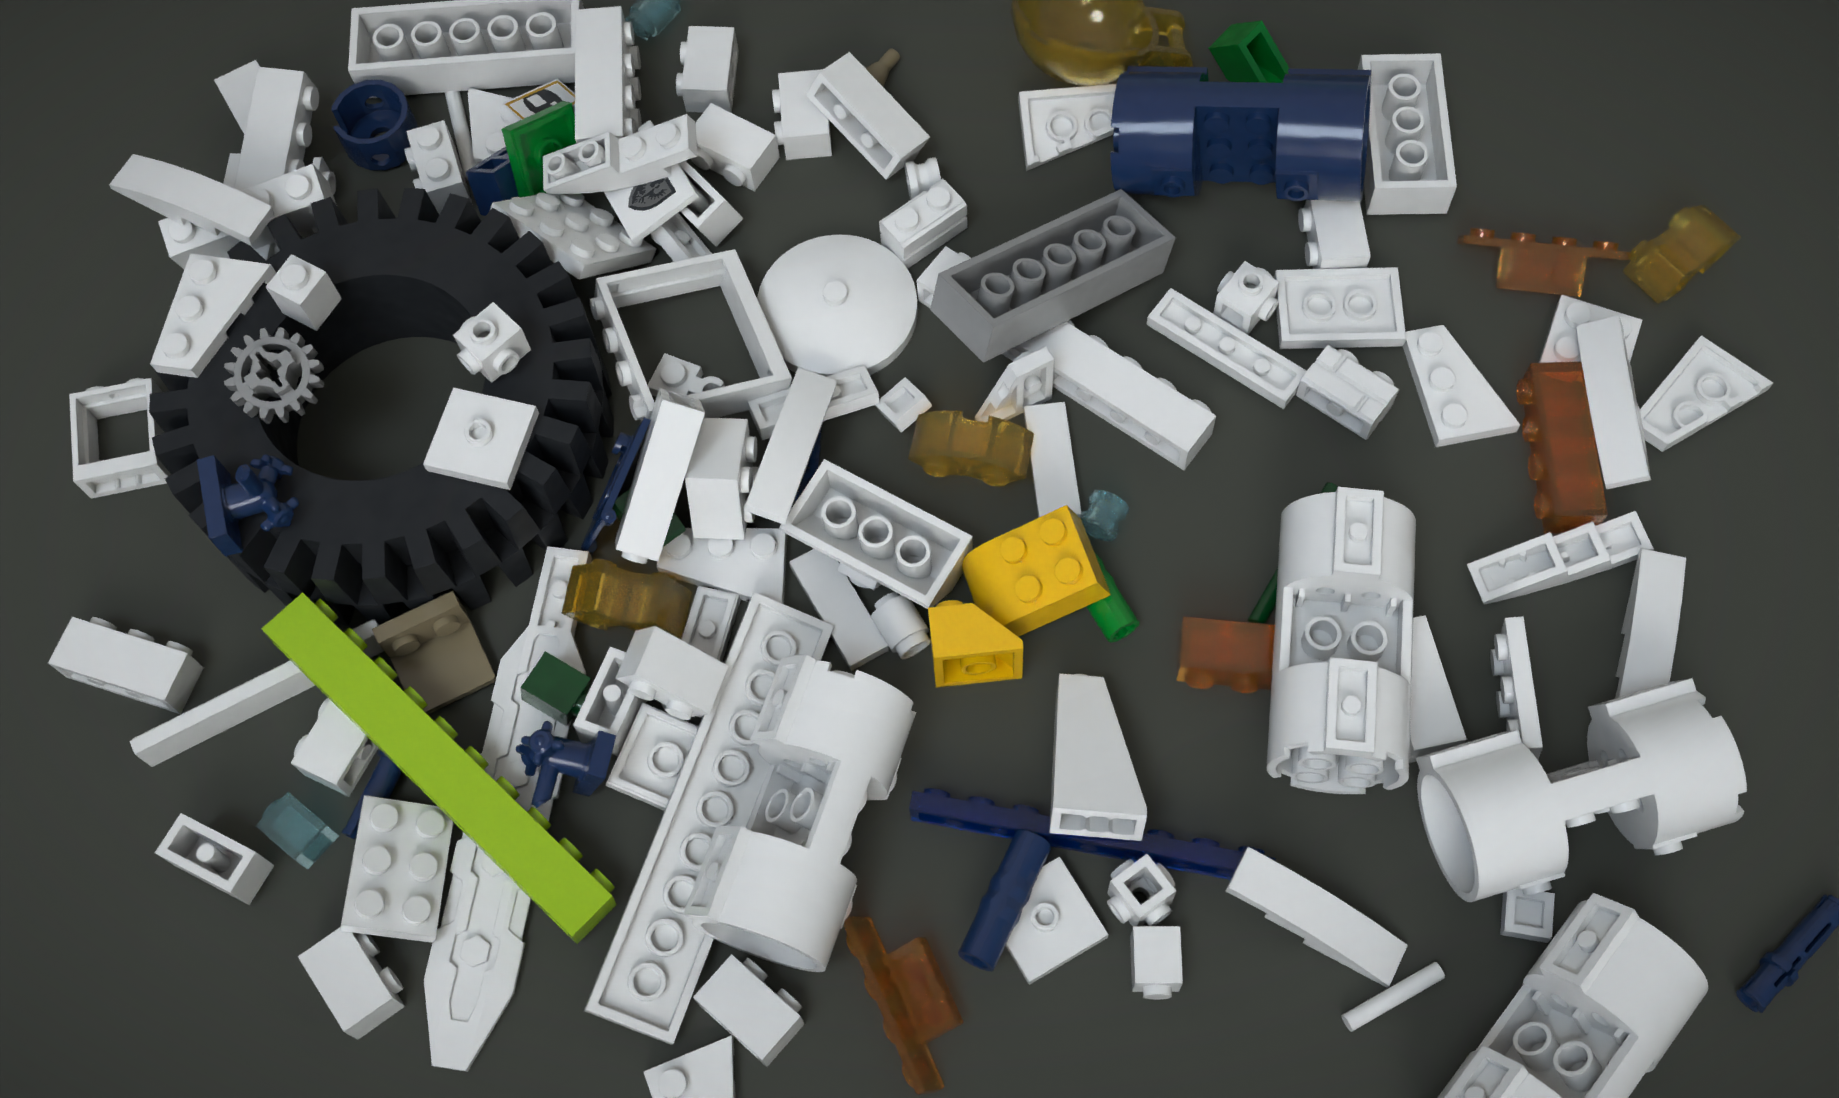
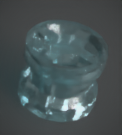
(1104, 515)

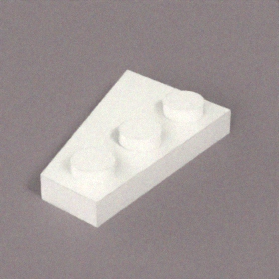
(1453, 391)
(1697, 393)

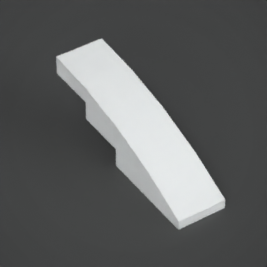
(192, 198)
(1613, 402)
(790, 446)
(1559, 559)
(1651, 622)
(1317, 917)

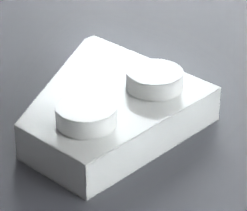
(486, 123)
(1022, 384)

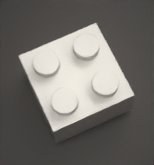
(721, 479)

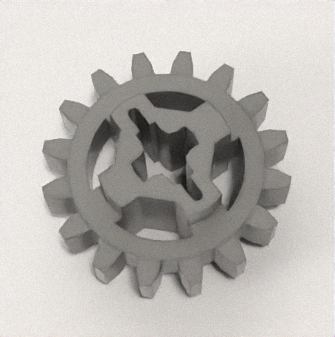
(259, 383)

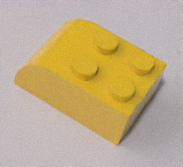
(1036, 572)

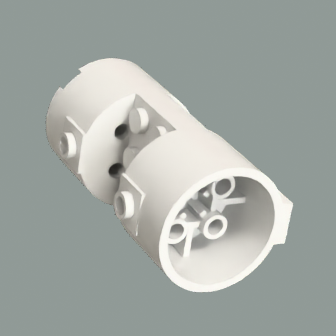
(1343, 643)
(1651, 765)
(781, 879)
(1588, 1012)

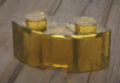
(1673, 258)
(982, 450)
(613, 596)

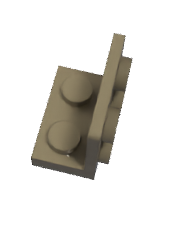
(436, 652)

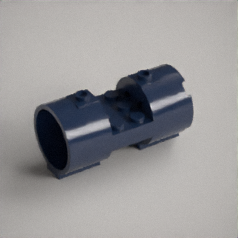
(1296, 133)

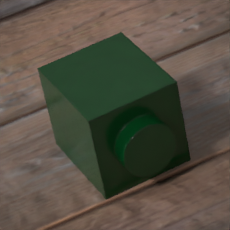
(556, 688)

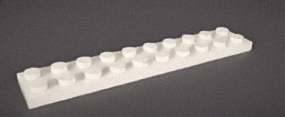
(655, 946)

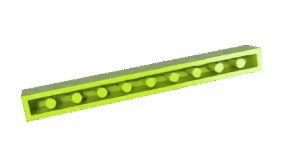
(441, 768)

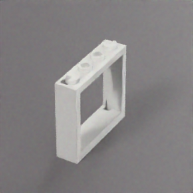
(683, 277)

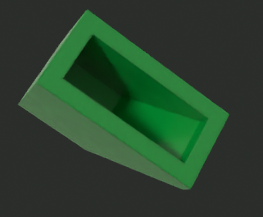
(1249, 54)

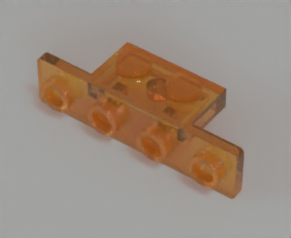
(1542, 266)
(910, 997)

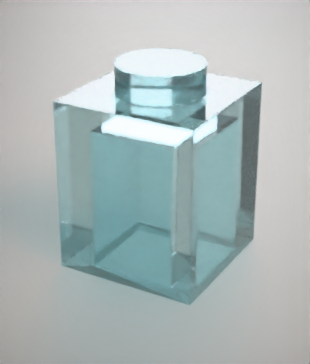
(296, 830)

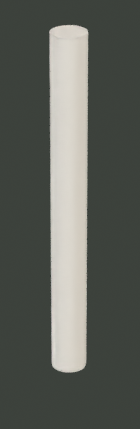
(460, 130)

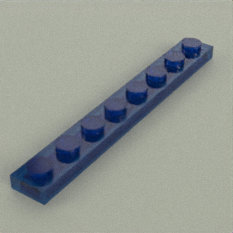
(981, 816)

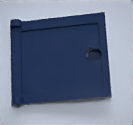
(604, 515)

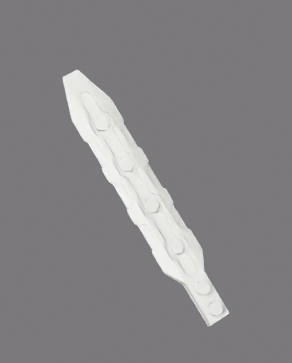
(485, 914)

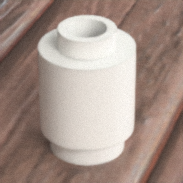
(901, 625)

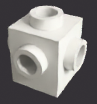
(1246, 297)
(491, 343)
(1146, 878)

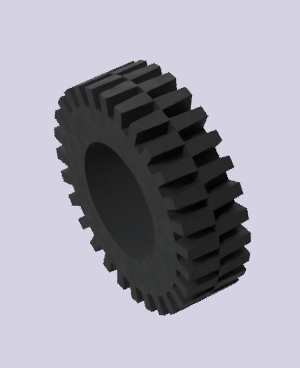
(415, 529)

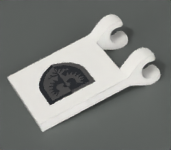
(653, 203)

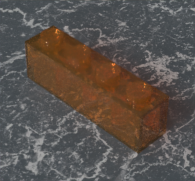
(1561, 446)
(1225, 654)

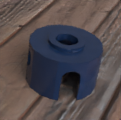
(362, 121)

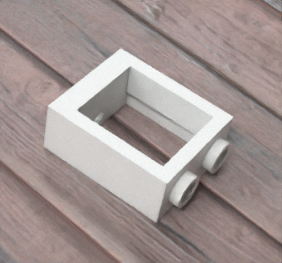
(119, 473)

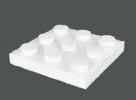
(576, 233)

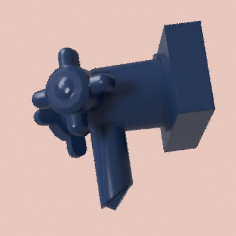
(229, 502)
(565, 756)

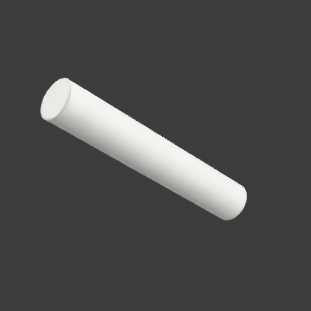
(1393, 996)

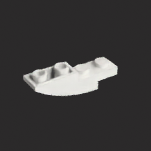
(621, 163)

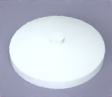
(839, 305)

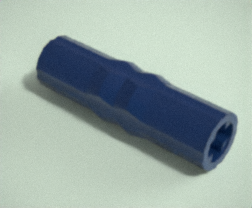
(1004, 900)

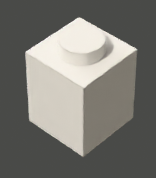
(303, 292)
(1156, 961)

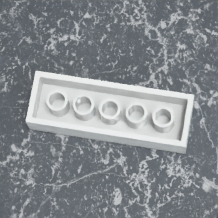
(464, 44)

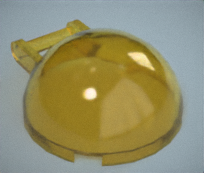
(1097, 38)

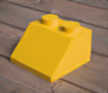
(971, 646)

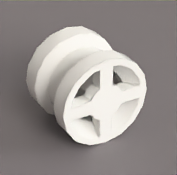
(921, 176)

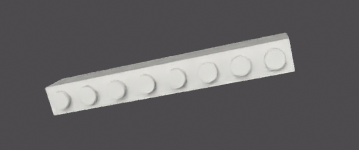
(1108, 383)

